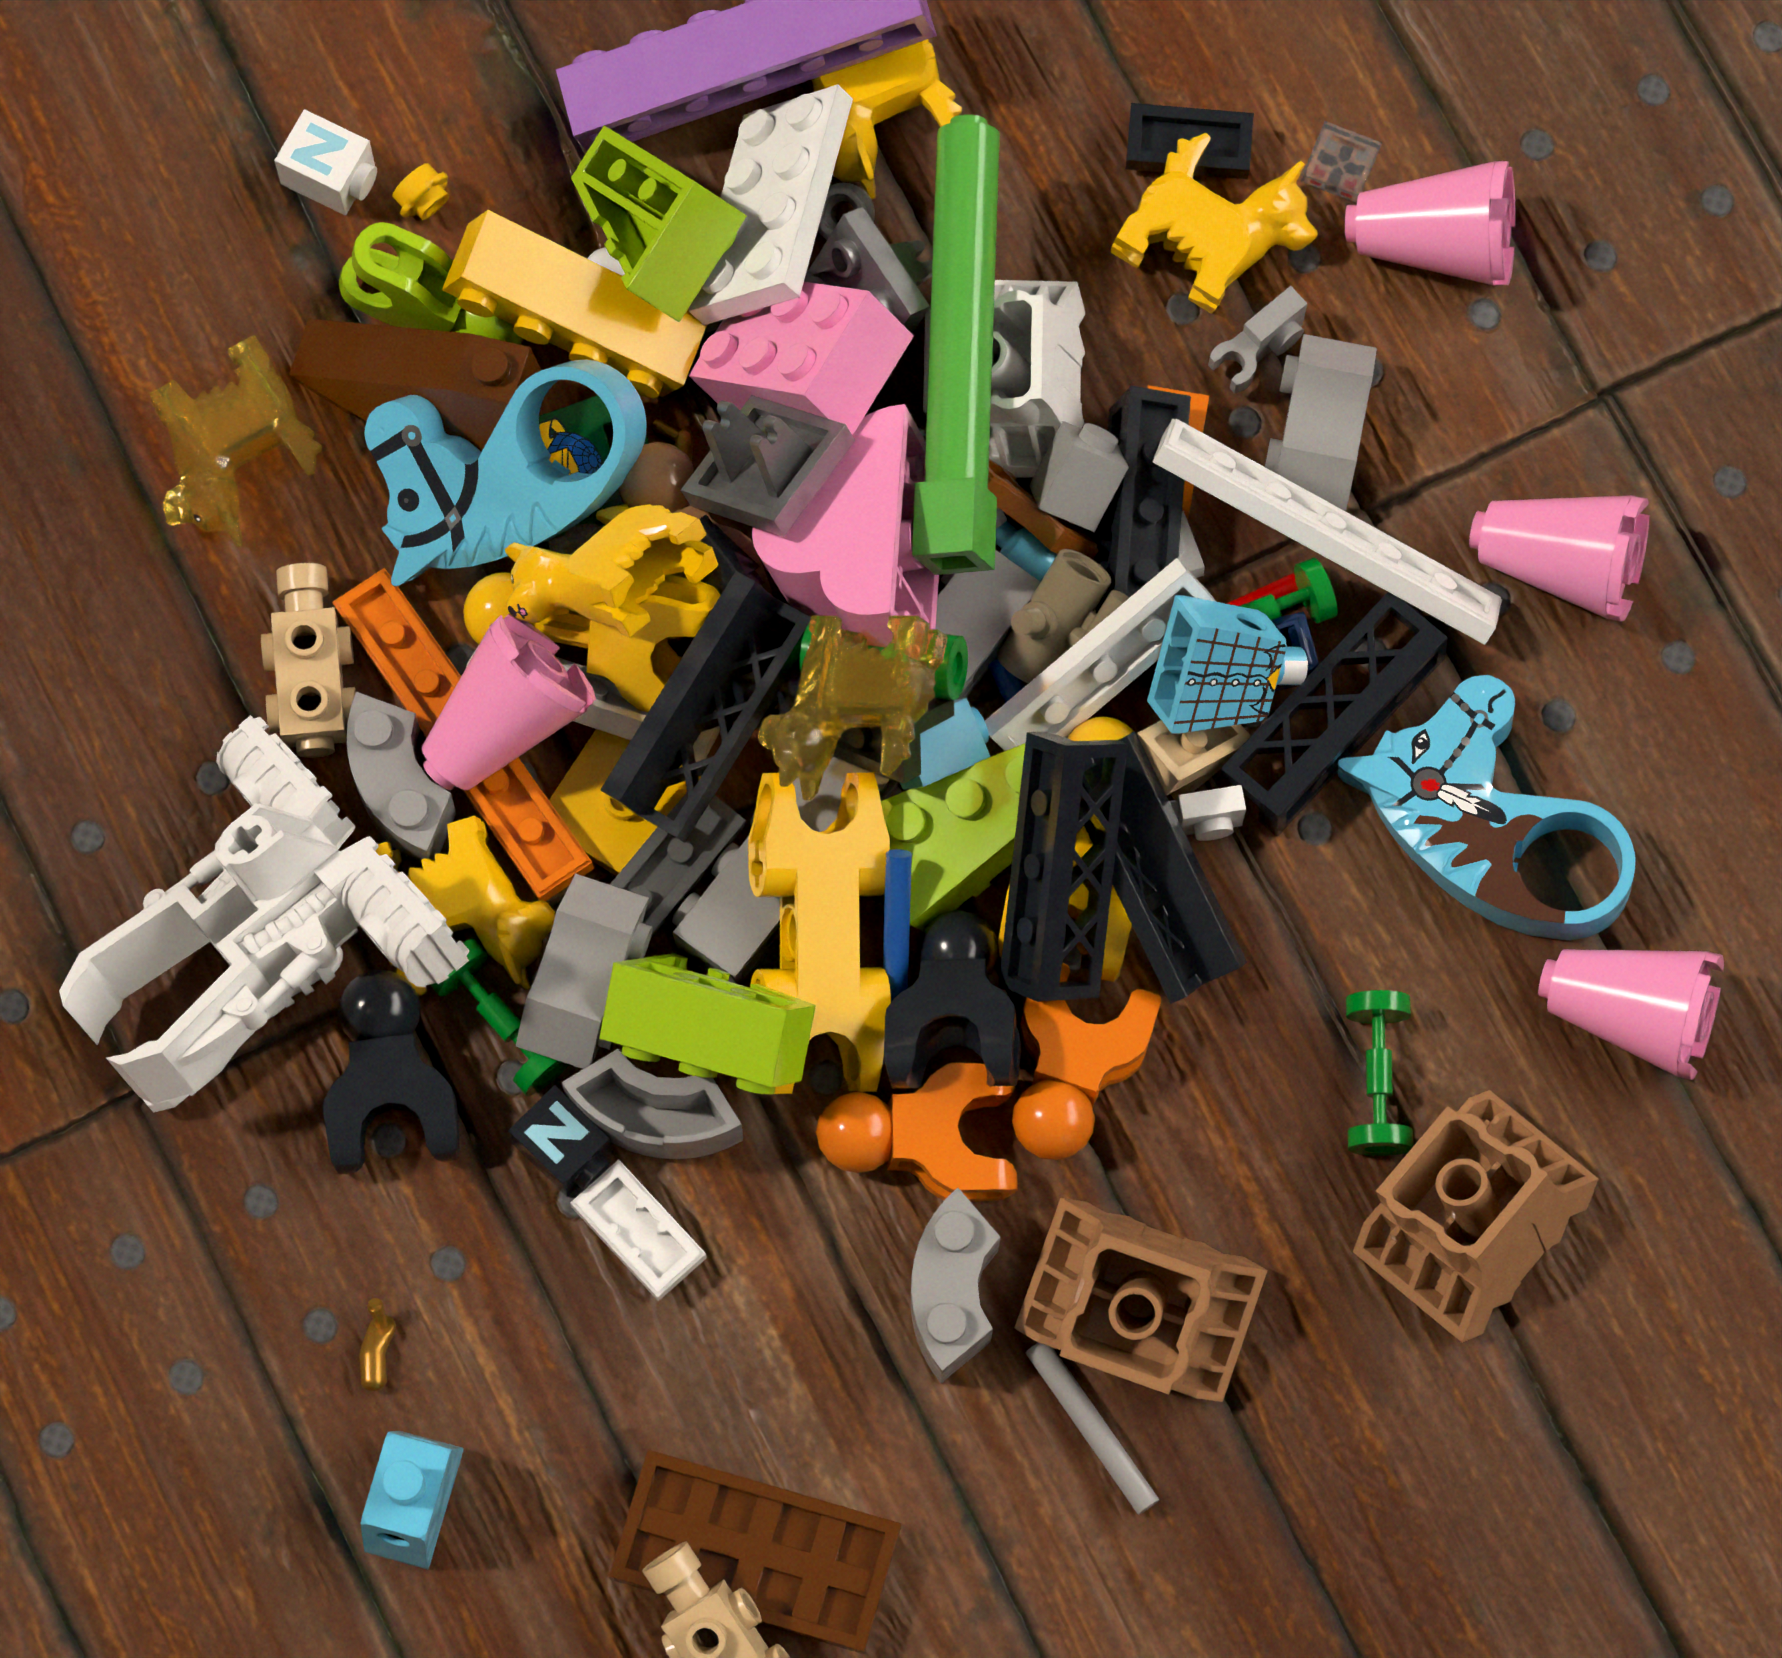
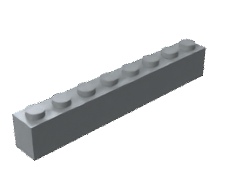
(732, 926)

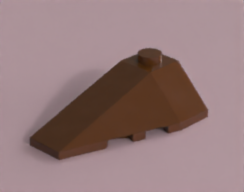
(373, 364)

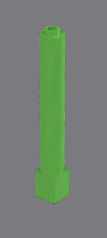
(953, 505)

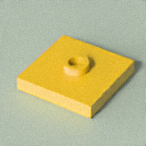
(598, 822)

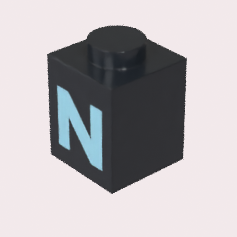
(562, 1142)

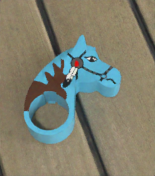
(1462, 832)

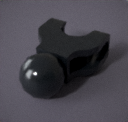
(953, 1005)
(385, 1072)

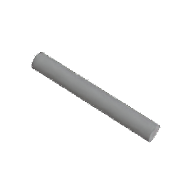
(1093, 1427)

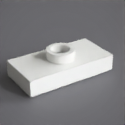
(638, 1230)

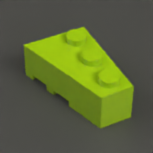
(655, 221)
(957, 832)
(707, 1023)

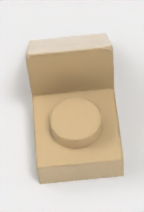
(1189, 758)

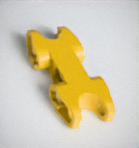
(818, 896)

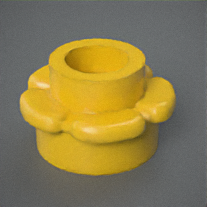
(421, 192)

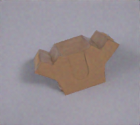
(1472, 1212)
(1140, 1301)

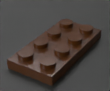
(798, 1557)

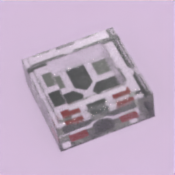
(1341, 161)

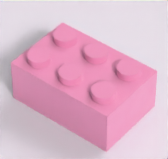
(807, 353)

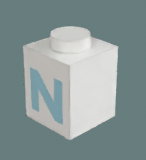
(326, 163)

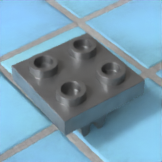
(862, 260)
(765, 463)

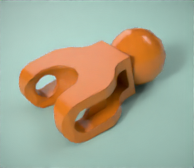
(1073, 1066)
(920, 1134)

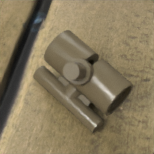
(1058, 614)

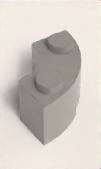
(1323, 417)
(391, 784)
(570, 990)
(654, 1113)
(946, 1283)

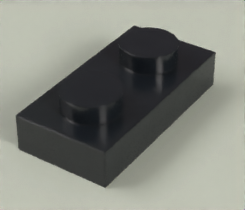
(1157, 128)

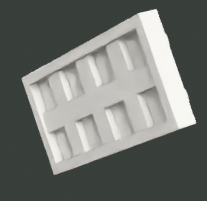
(781, 184)

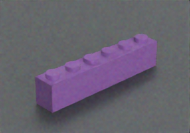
(729, 60)

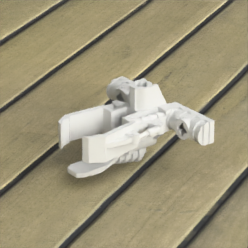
(271, 913)

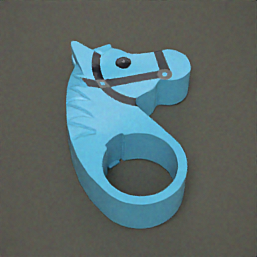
(467, 505)

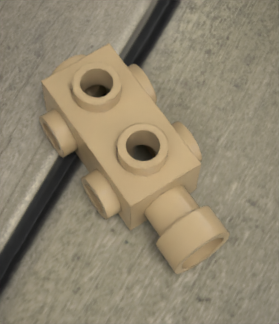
(308, 670)
(698, 1606)

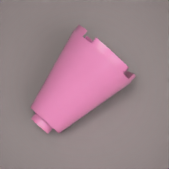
(1441, 223)
(1568, 547)
(503, 705)
(1638, 1000)

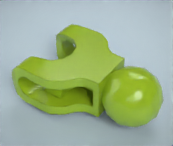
(411, 285)

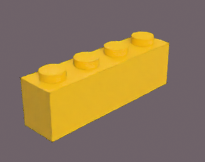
(571, 304)

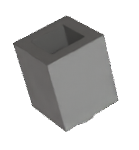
(1079, 474)

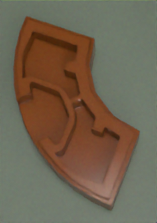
(1047, 528)

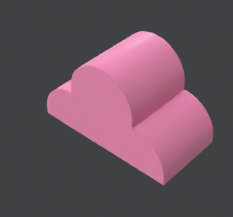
(856, 535)

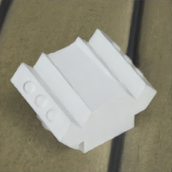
(1032, 369)

